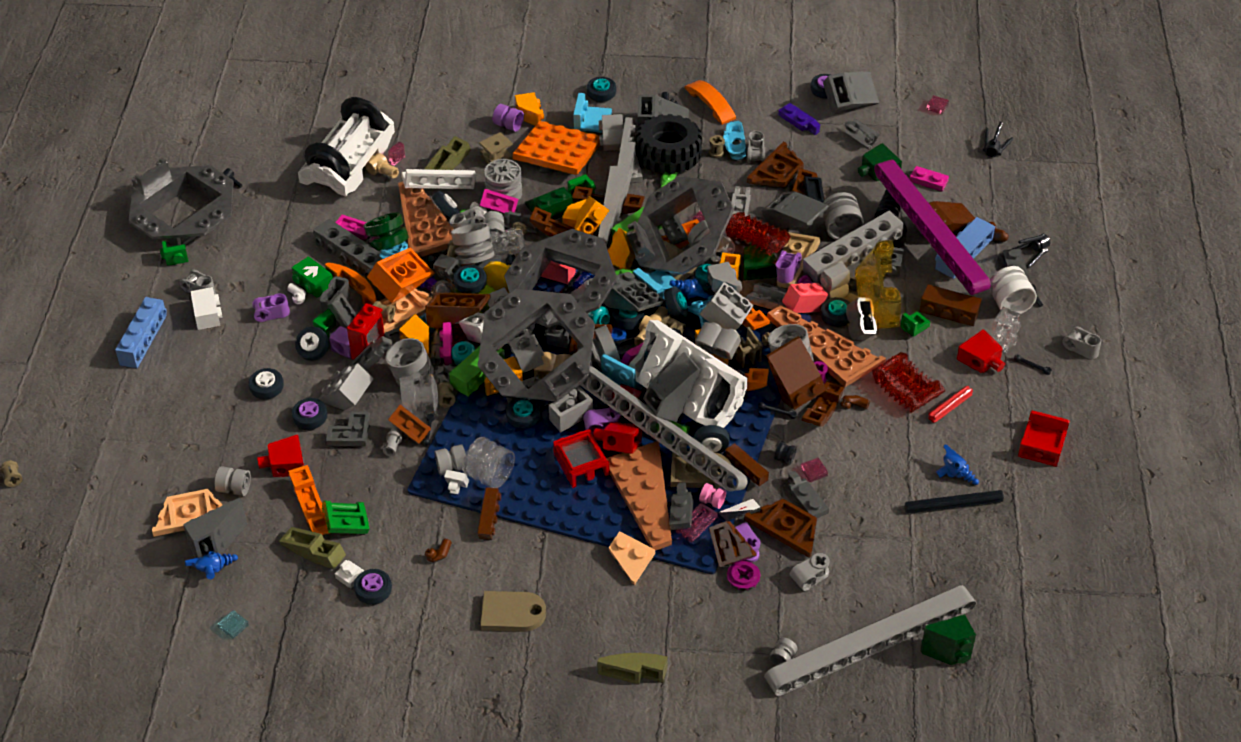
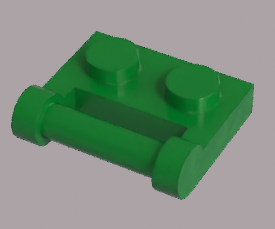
(353, 521)

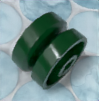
(386, 231)

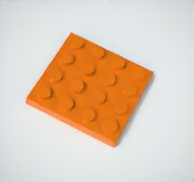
(557, 148)

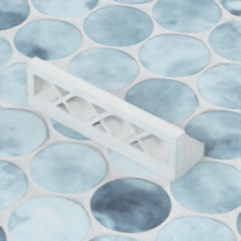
(439, 179)

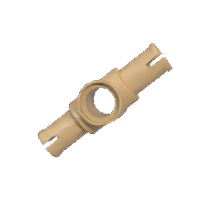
(380, 165)
(658, 315)

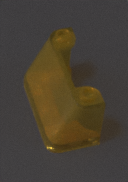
(869, 284)

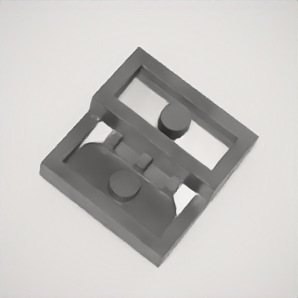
(767, 295)

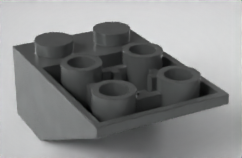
(850, 91)
(654, 105)
(793, 210)
(632, 294)
(672, 387)
(216, 529)

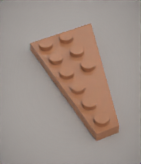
(424, 222)
(840, 354)
(643, 489)

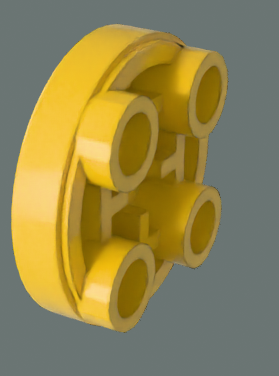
(495, 275)

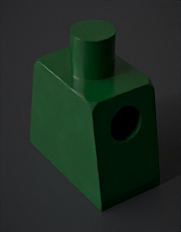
(874, 156)
(758, 263)

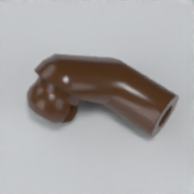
(999, 235)
(847, 400)
(435, 555)

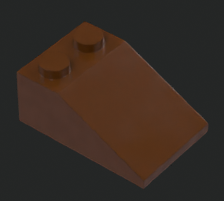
(953, 215)
(453, 307)
(795, 373)

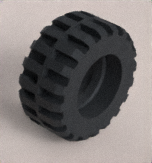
(668, 144)

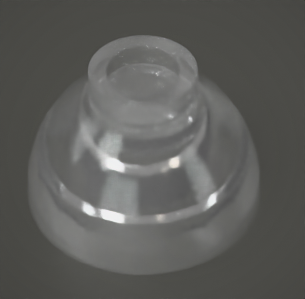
(442, 286)

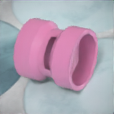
(712, 495)

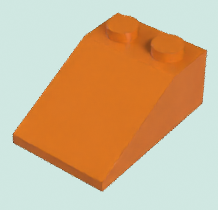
(399, 274)

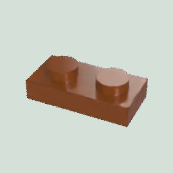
(409, 424)

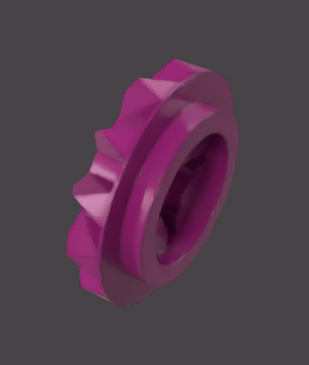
(743, 568)

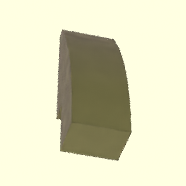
(449, 156)
(313, 547)
(634, 666)

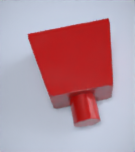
(981, 353)
(620, 437)
(282, 456)

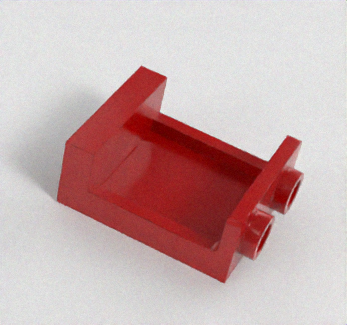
(1043, 438)

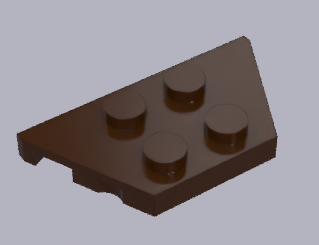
(777, 168)
(786, 524)

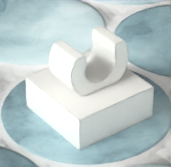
(455, 480)
(348, 573)

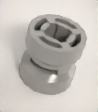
(783, 652)

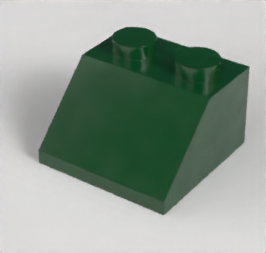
(553, 202)
(949, 640)

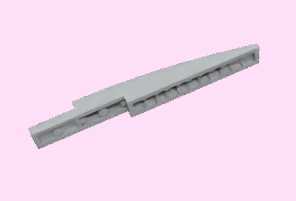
(619, 181)

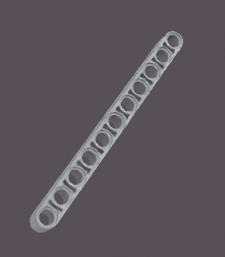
(665, 431)
(868, 641)

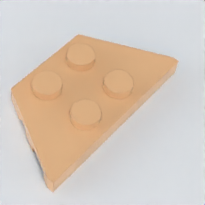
(405, 308)
(183, 508)

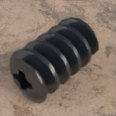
(888, 204)

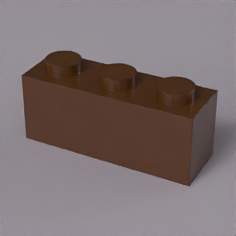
(950, 305)

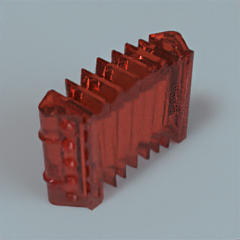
(757, 233)
(905, 382)

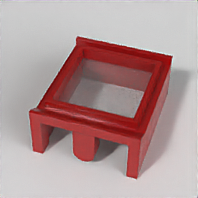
(365, 328)
(580, 455)

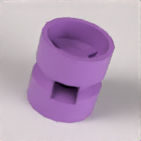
(508, 117)

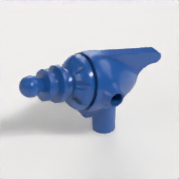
(690, 288)
(956, 466)
(211, 563)

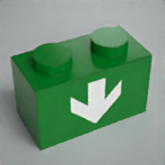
(311, 276)

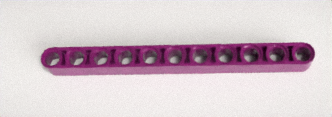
(932, 227)

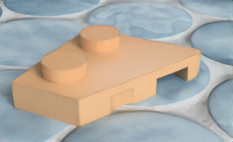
(631, 555)

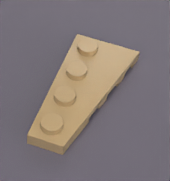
(802, 244)

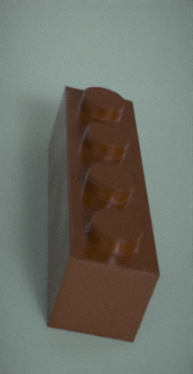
(746, 464)
(488, 514)

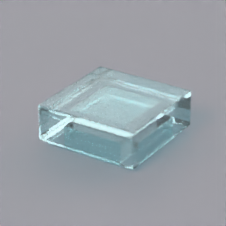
(233, 624)

